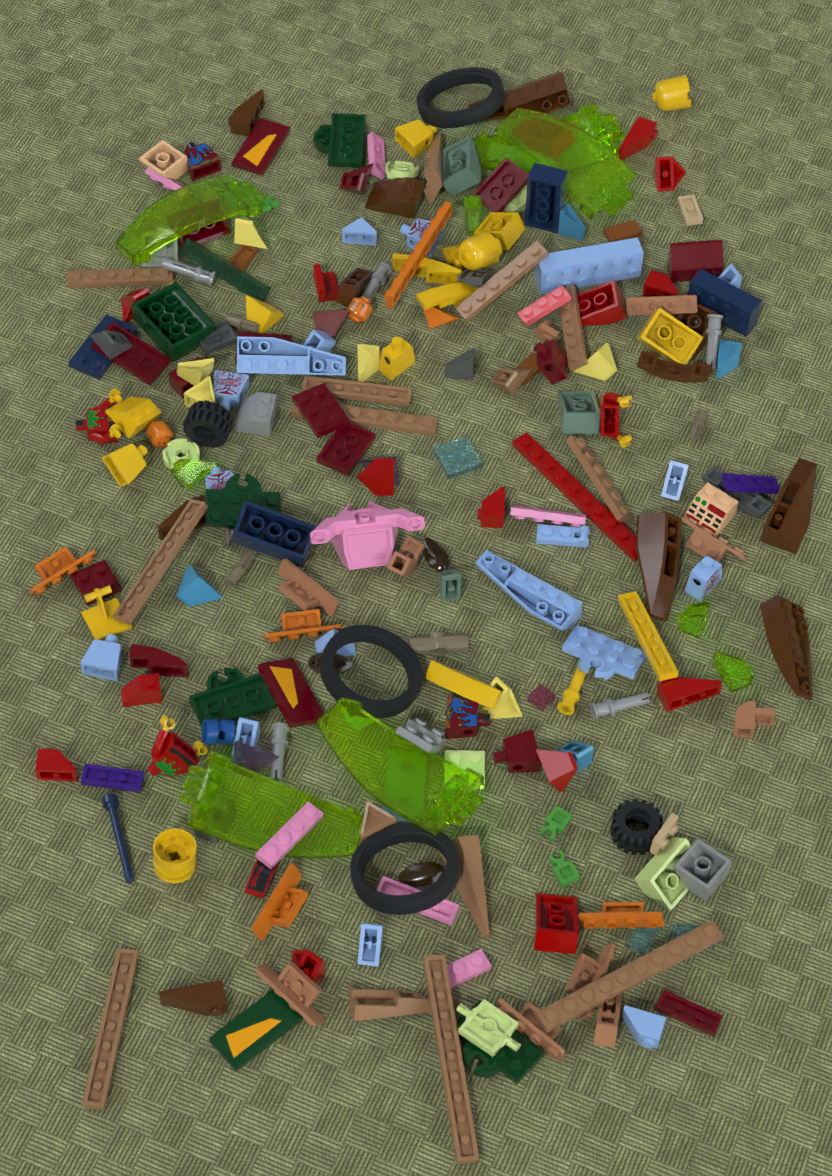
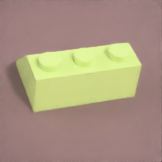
(658, 877)

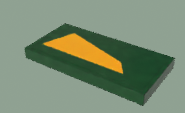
(254, 1030)

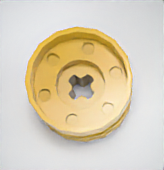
(174, 855)

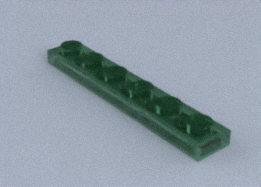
(225, 270)

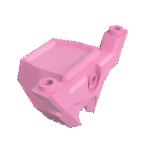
(366, 535)

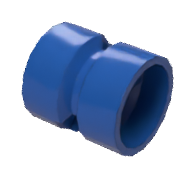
(211, 731)

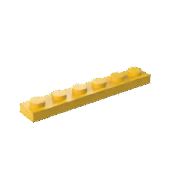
(647, 636)

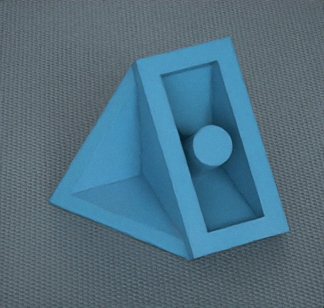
(570, 224)
(727, 357)
(196, 589)
(581, 753)

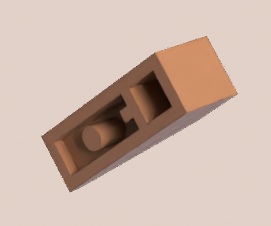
(607, 1022)

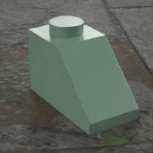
(449, 584)

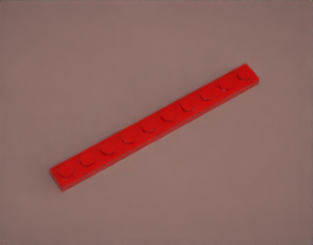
(577, 494)

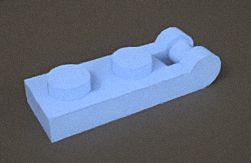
(562, 535)

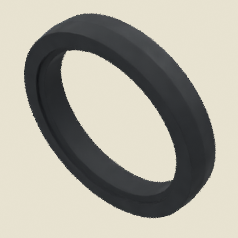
(467, 116)
(390, 642)
(404, 903)

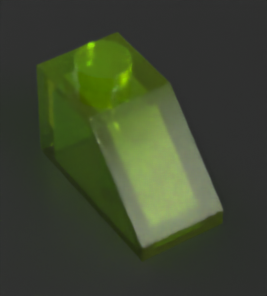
(472, 213)
(189, 471)
(694, 619)
(733, 671)

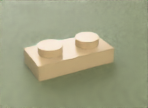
(690, 210)
(661, 839)

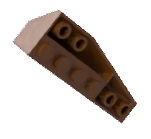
(539, 95)
(792, 509)
(658, 557)
(789, 642)

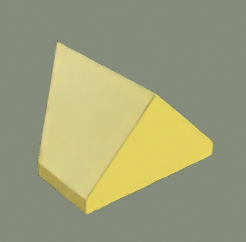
(247, 234)
(367, 361)
(600, 364)
(195, 370)
(200, 392)
(506, 704)

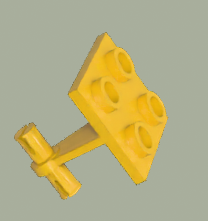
(100, 617)

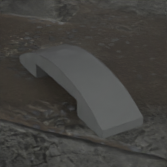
(748, 504)

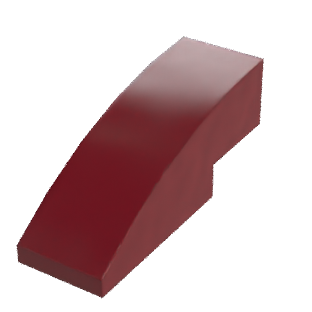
(157, 661)

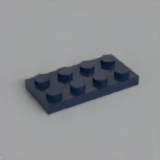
(89, 360)

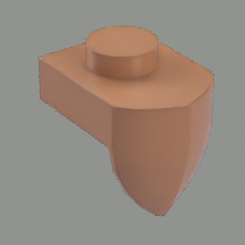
(546, 333)

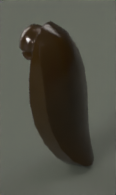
(435, 555)
(342, 663)
(421, 874)

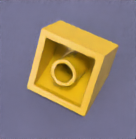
(504, 226)
(133, 414)

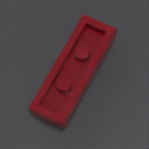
(688, 1013)

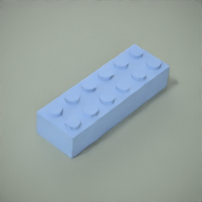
(590, 265)

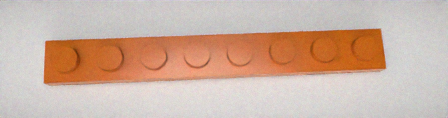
(420, 251)

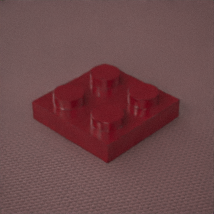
(93, 577)

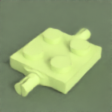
(488, 1027)

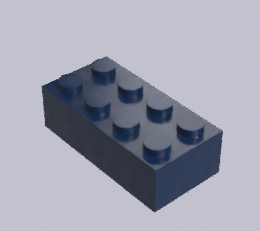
(545, 197)
(738, 307)
(272, 533)

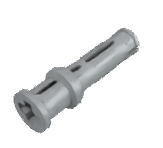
(197, 274)
(377, 279)
(713, 336)
(611, 706)
(279, 744)

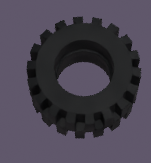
(208, 424)
(635, 813)

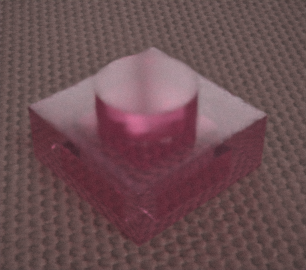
(541, 698)

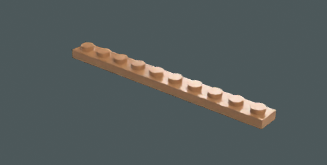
(628, 976)
(450, 1060)

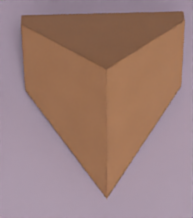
(510, 379)
(375, 820)

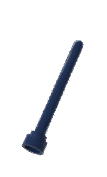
(110, 803)

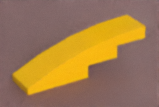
(433, 270)
(445, 295)
(463, 684)

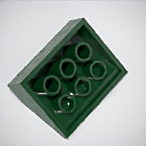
(172, 320)

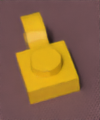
(451, 256)

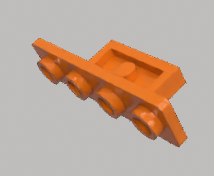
(56, 566)
(300, 623)
(282, 904)
(622, 916)

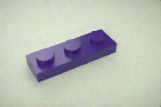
(750, 483)
(112, 778)

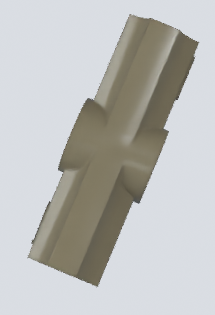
(439, 644)

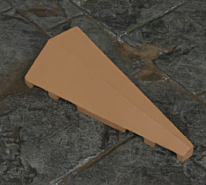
(433, 171)
(471, 880)
(380, 1003)

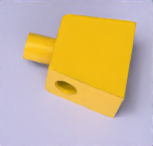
(414, 137)
(396, 358)
(125, 463)

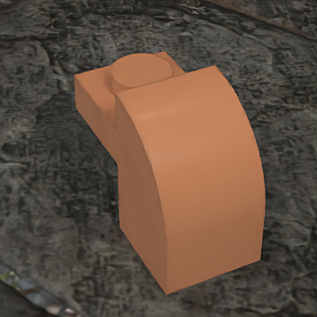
(407, 559)
(748, 716)

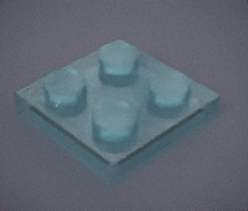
(457, 457)

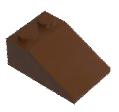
(396, 196)
(699, 323)

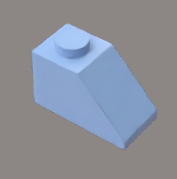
(320, 340)
(644, 1026)

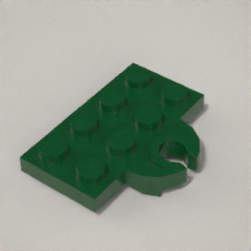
(342, 140)
(226, 504)
(232, 697)
(507, 1061)

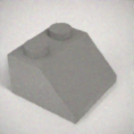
(257, 414)
(702, 869)

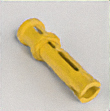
(571, 694)

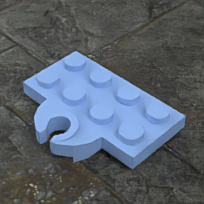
(603, 653)

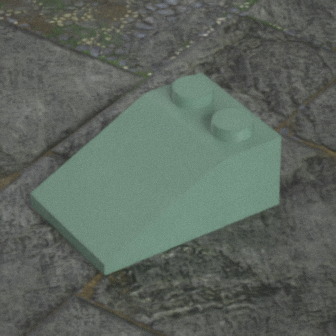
(460, 166)
(578, 412)

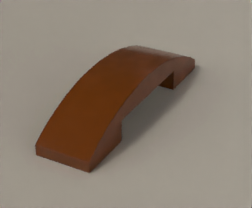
(673, 371)

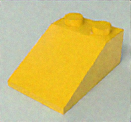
(669, 337)

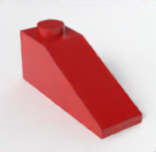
(638, 137)
(685, 691)

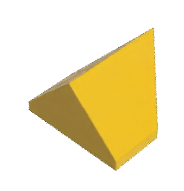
(262, 313)

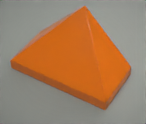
(438, 317)

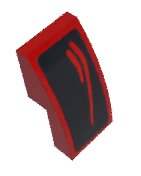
(260, 879)

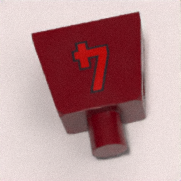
(551, 361)

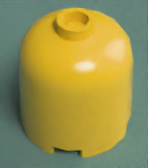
(672, 94)
(479, 251)

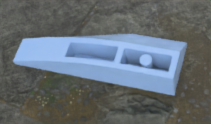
(279, 356)
(531, 592)

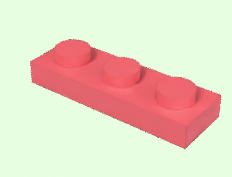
(544, 306)

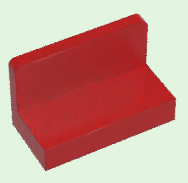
(325, 284)

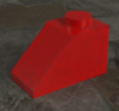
(659, 285)
(492, 510)
(142, 690)
(54, 766)

